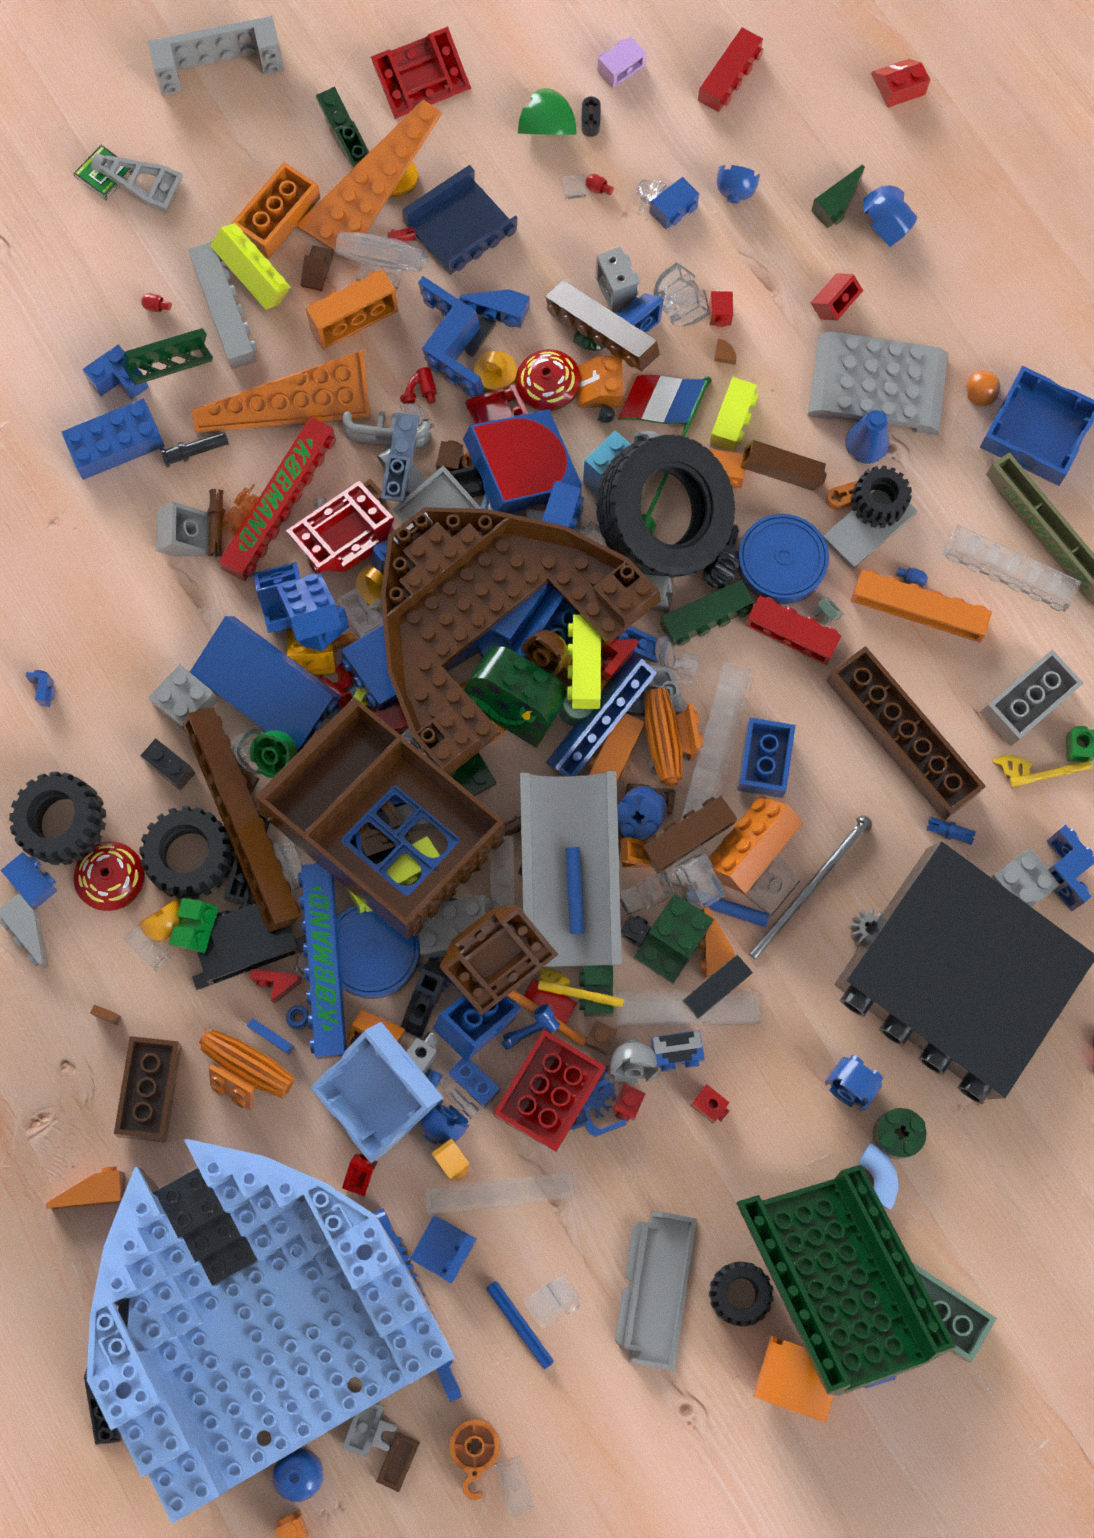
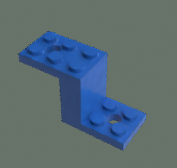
(451, 337)

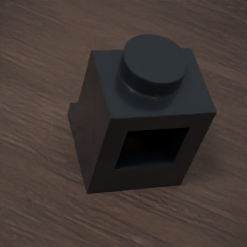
(635, 930)

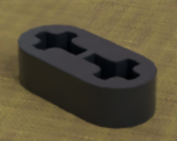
(586, 116)

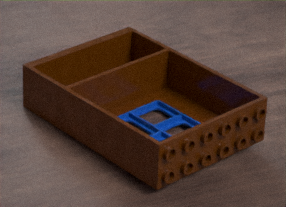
(340, 787)

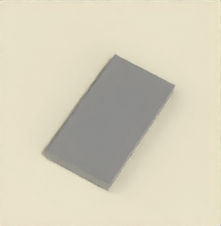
(857, 540)

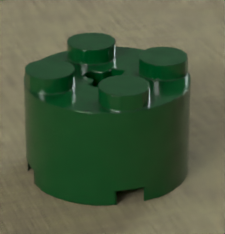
(911, 1126)

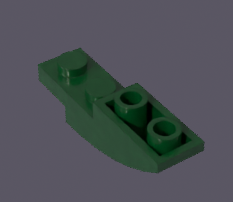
(342, 126)

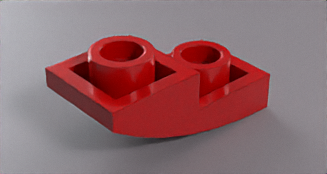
(560, 1004)

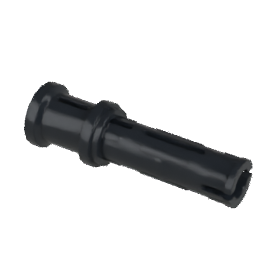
(184, 451)

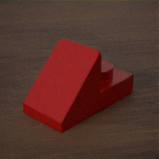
(618, 653)
(281, 982)

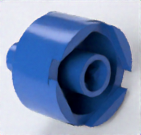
(641, 813)
(854, 1082)

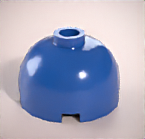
(737, 183)
(443, 1124)
(298, 1475)

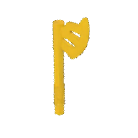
(1026, 778)
(560, 987)

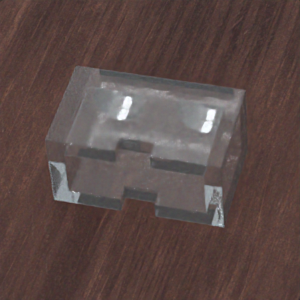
(700, 881)

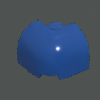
(889, 213)

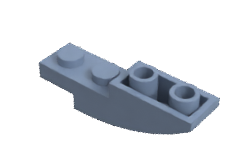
(400, 457)

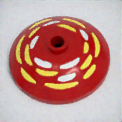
(550, 390)
(119, 886)

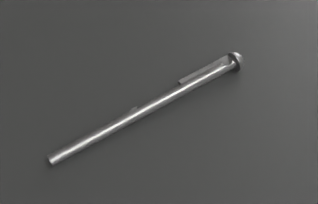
(863, 823)

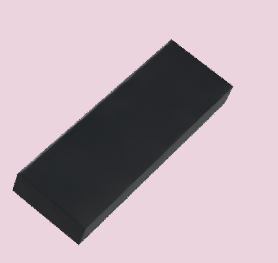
(717, 986)

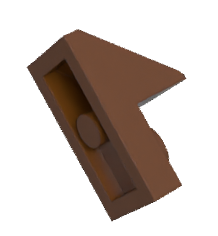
(316, 268)

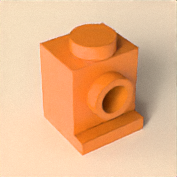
(291, 1526)

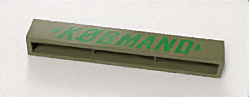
(1044, 521)

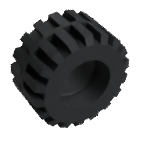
(886, 481)
(762, 1288)

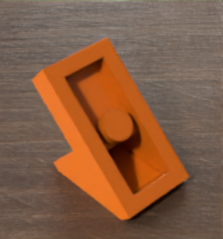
(632, 853)

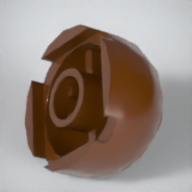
(546, 651)

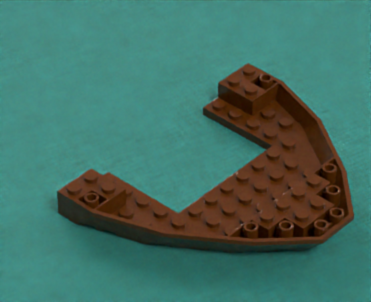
(459, 576)

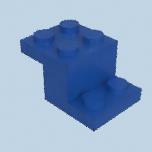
(268, 594)
(1074, 861)

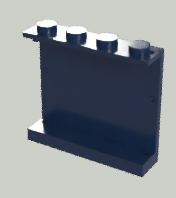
(458, 221)

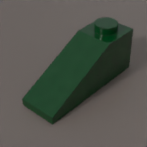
(834, 202)

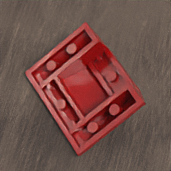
(421, 71)
(343, 530)

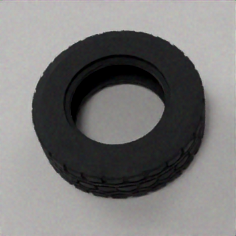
(709, 496)

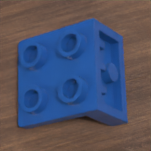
(443, 1249)

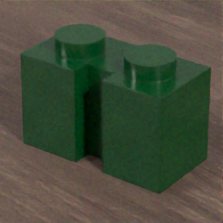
(598, 980)

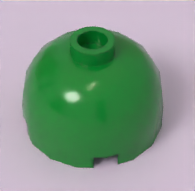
(272, 752)

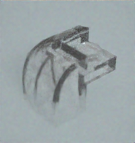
(681, 296)

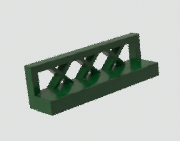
(161, 351)

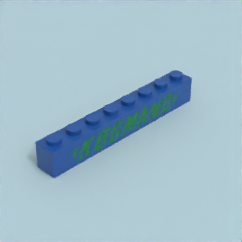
(323, 962)

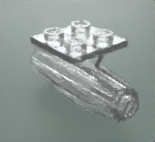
(380, 253)

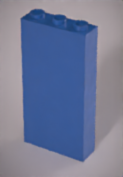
(369, 667)
(264, 682)

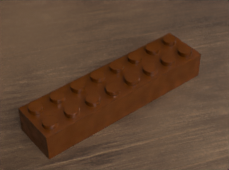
(905, 733)

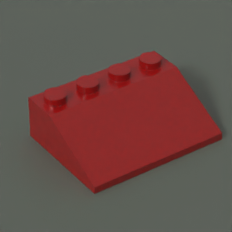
(549, 1091)

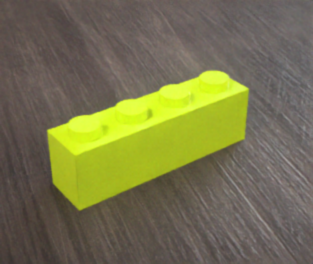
(250, 266)
(586, 665)
(404, 870)

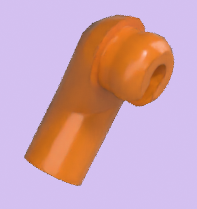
(344, 639)

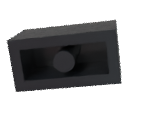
(167, 764)

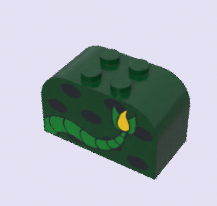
(516, 694)

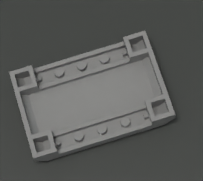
(878, 374)

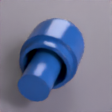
(913, 576)

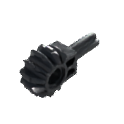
(724, 568)

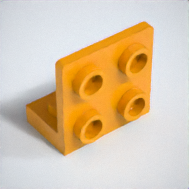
(312, 660)

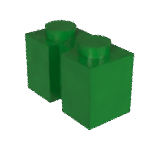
(194, 926)

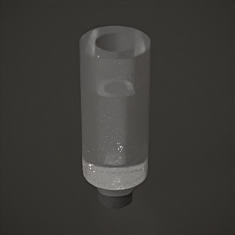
(460, 1099)

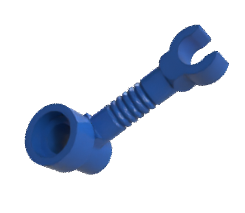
(544, 1018)

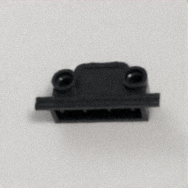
(242, 944)

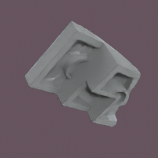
(663, 679)

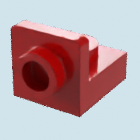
(628, 1103)
(359, 1175)

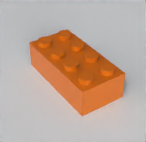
(277, 208)
(352, 308)
(754, 843)

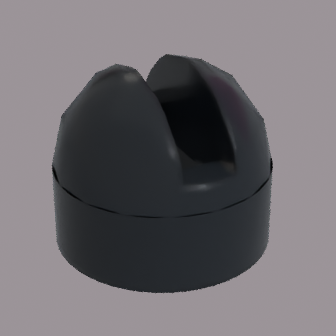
(606, 414)

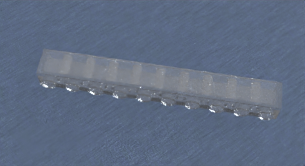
(716, 745)

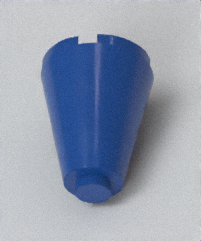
(869, 438)

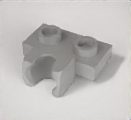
(367, 1431)

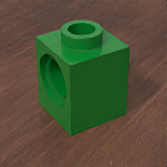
(1073, 750)

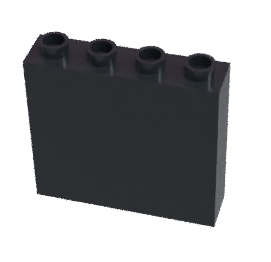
(964, 973)

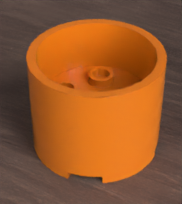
(792, 1381)

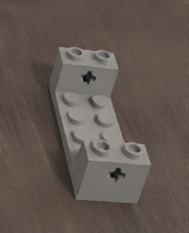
(212, 46)

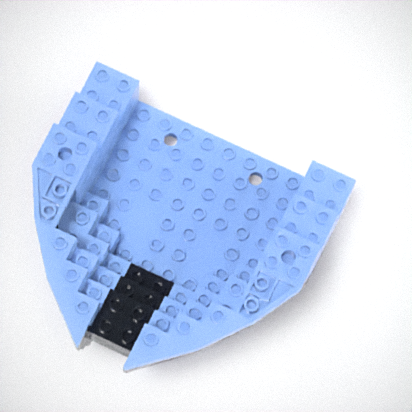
(244, 1315)

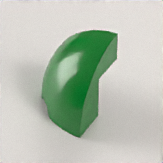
(547, 115)

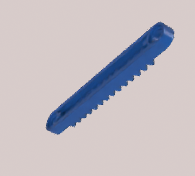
(444, 1371)

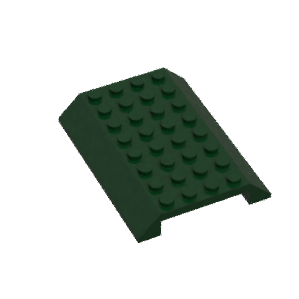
(846, 1281)

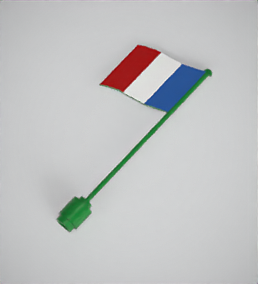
(663, 402)

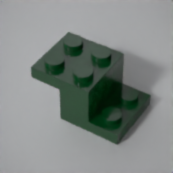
(673, 938)

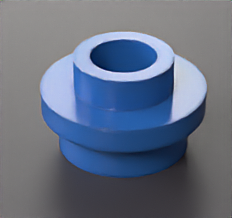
(298, 1009)

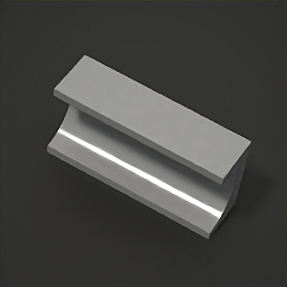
(565, 815)

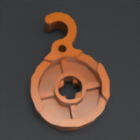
(471, 1462)

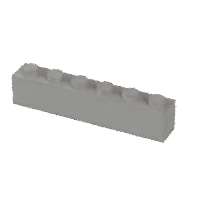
(222, 306)

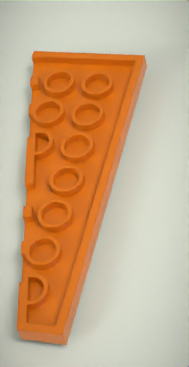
(367, 187)
(315, 392)

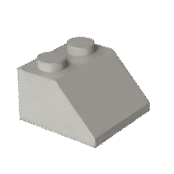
(182, 531)

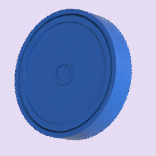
(783, 558)
(374, 955)

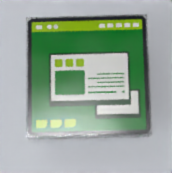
(97, 181)

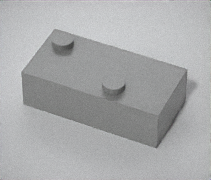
(1031, 697)

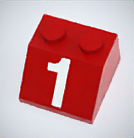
(901, 81)

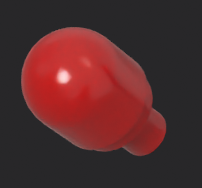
(598, 184)
(155, 303)

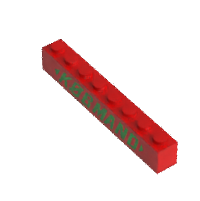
(277, 499)

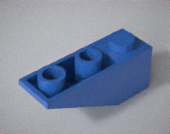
(501, 305)

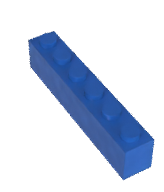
(592, 731)

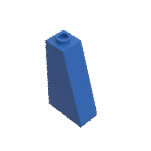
(512, 626)

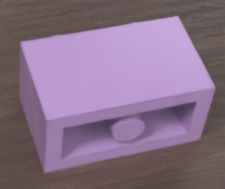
(621, 61)

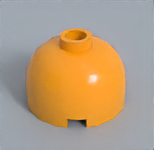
(161, 923)

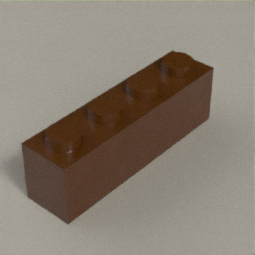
(689, 834)

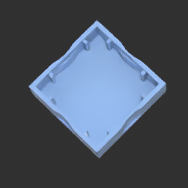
(376, 1092)

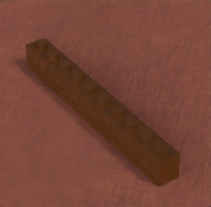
(241, 819)

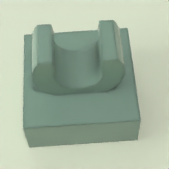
(830, 610)

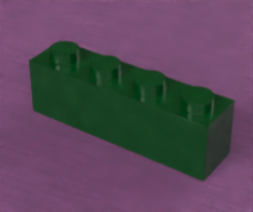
(707, 613)

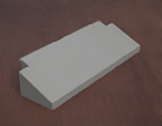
(657, 1289)

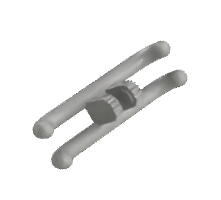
(379, 434)

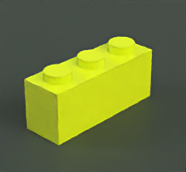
(734, 414)

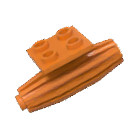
(670, 735)
(242, 1069)

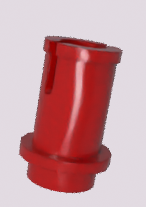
(404, 234)

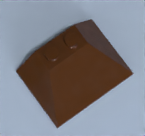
(496, 956)

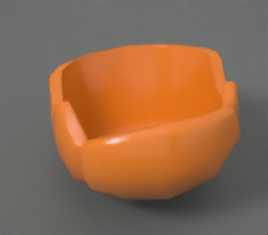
(983, 388)

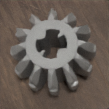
(861, 922)

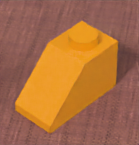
(451, 1160)

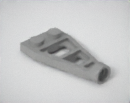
(164, 187)

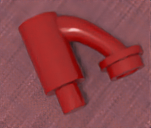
(427, 386)

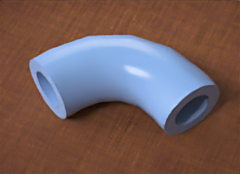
(883, 1173)

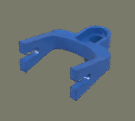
(584, 1120)

